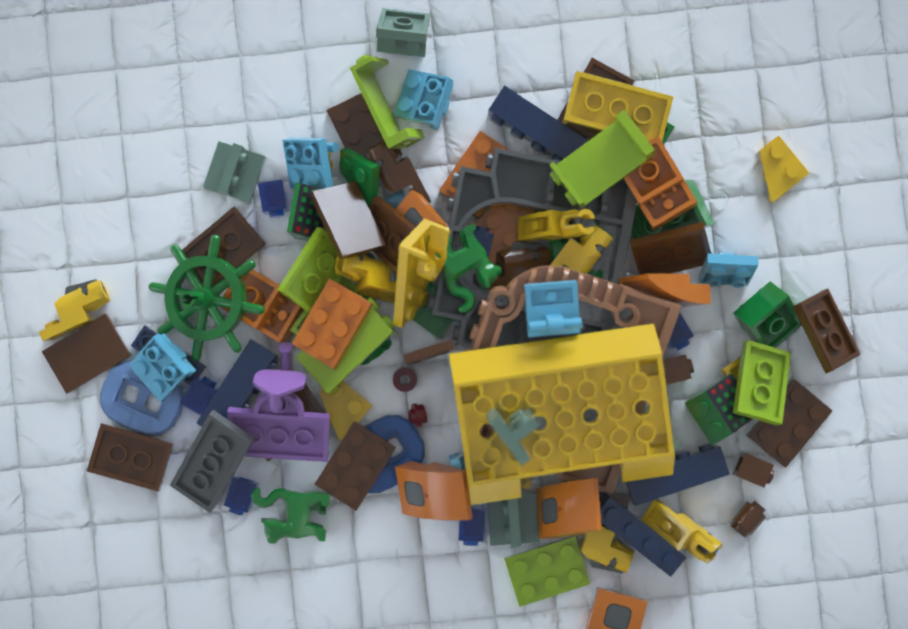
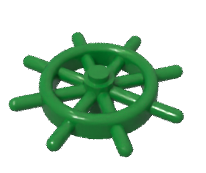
(205, 298)

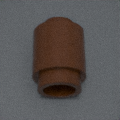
(748, 518)

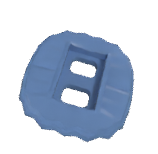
(135, 415)

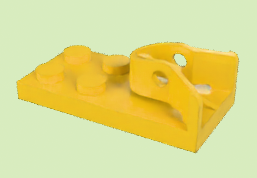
(598, 100)
(417, 267)

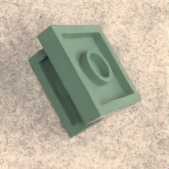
(402, 32)
(234, 171)
(512, 432)
(513, 521)

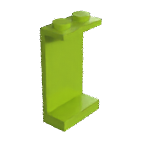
(364, 76)
(602, 161)
(370, 336)

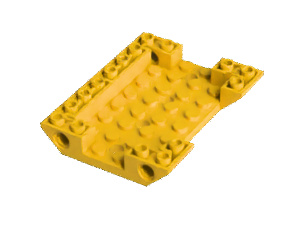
(559, 383)

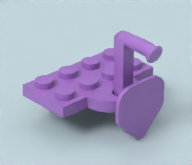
(282, 428)

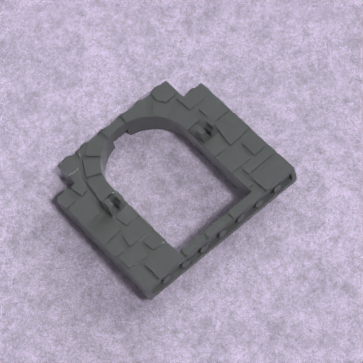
(524, 183)

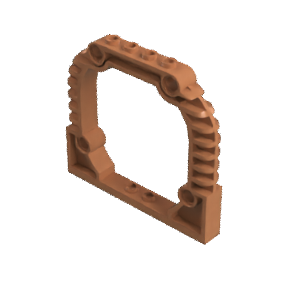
(644, 307)

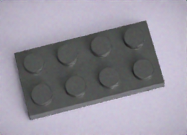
(212, 461)

